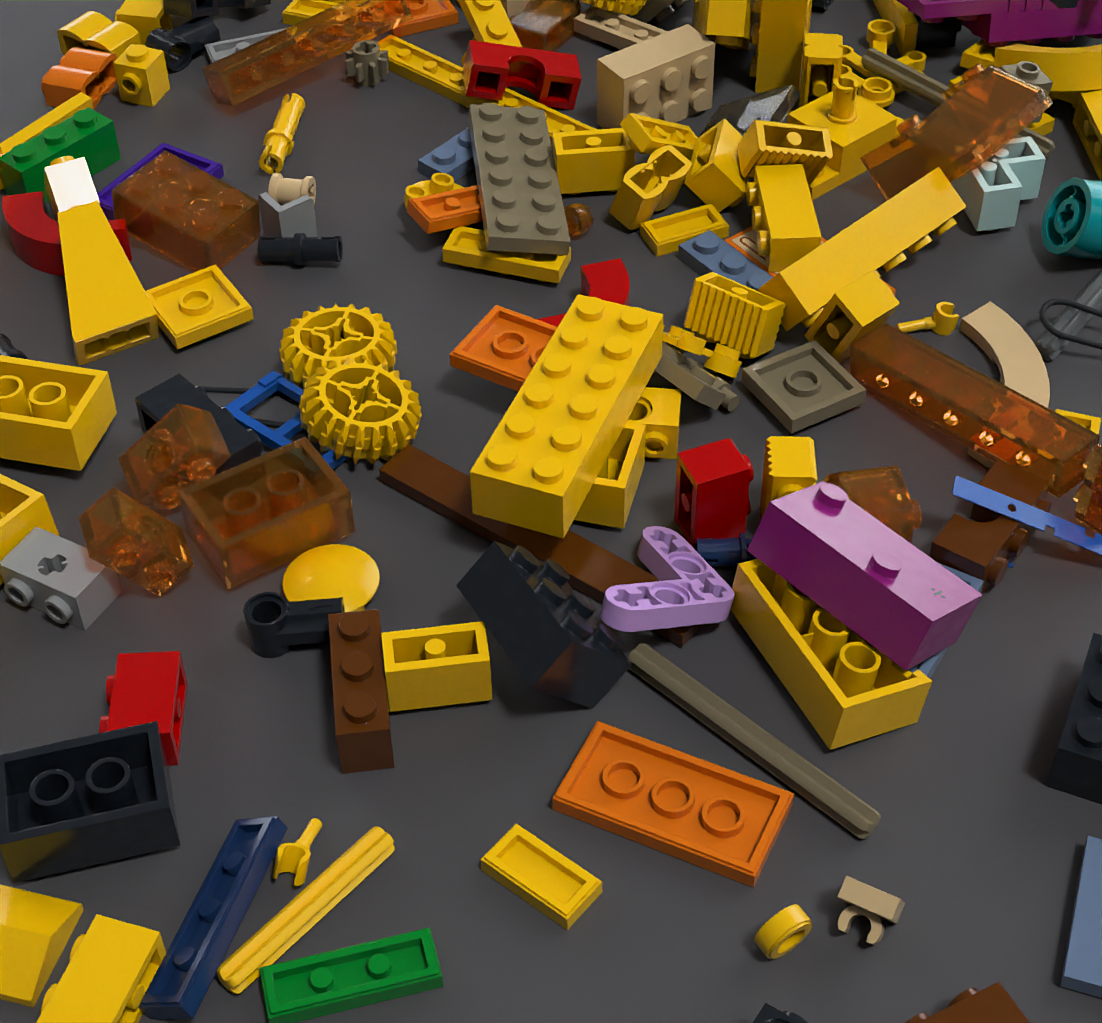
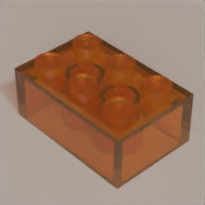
(186, 213)
(266, 512)

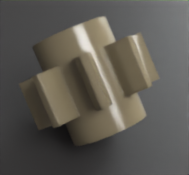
(367, 63)

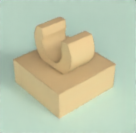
(869, 903)

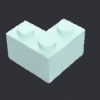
(999, 184)

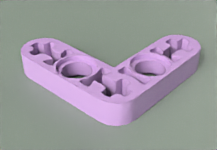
(686, 591)

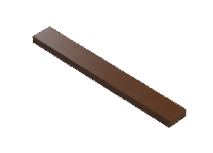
(449, 494)

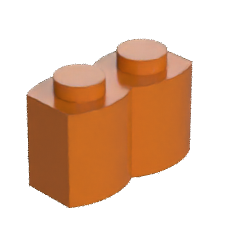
(78, 72)

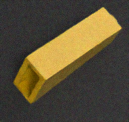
(103, 291)

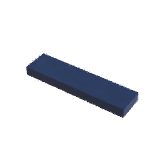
(213, 919)

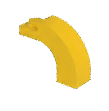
(1066, 67)

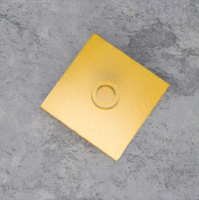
(198, 306)

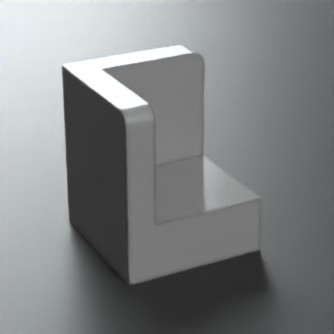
(289, 218)

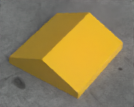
(31, 941)

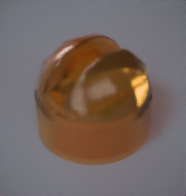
(584, 218)

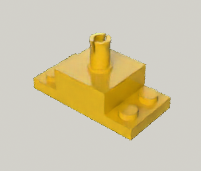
(854, 130)

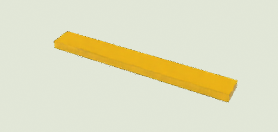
(448, 81)

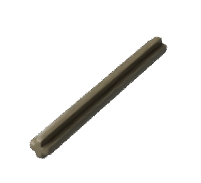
(929, 89)
(755, 742)

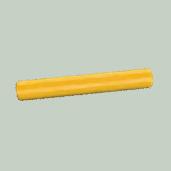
(305, 910)

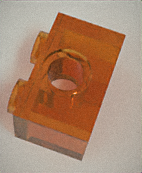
(173, 456)
(135, 542)

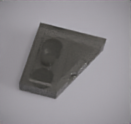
(766, 106)

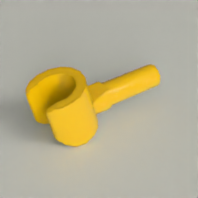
(941, 322)
(296, 856)

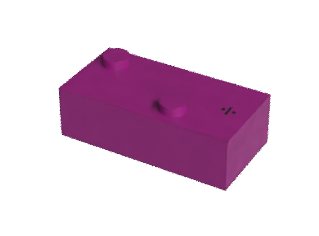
(864, 573)

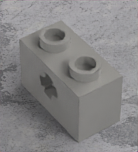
(58, 579)

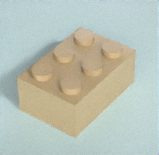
(657, 78)

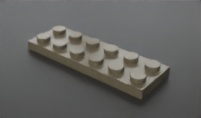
(517, 180)

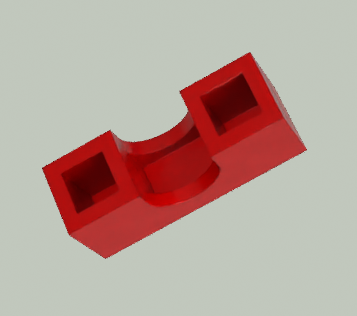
(547, 74)

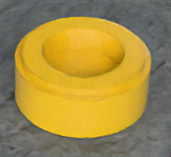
(783, 932)

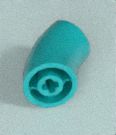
(1074, 219)

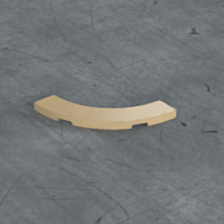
(1012, 351)

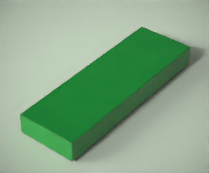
(351, 977)

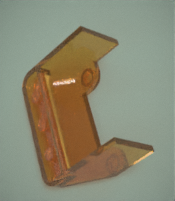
(959, 134)

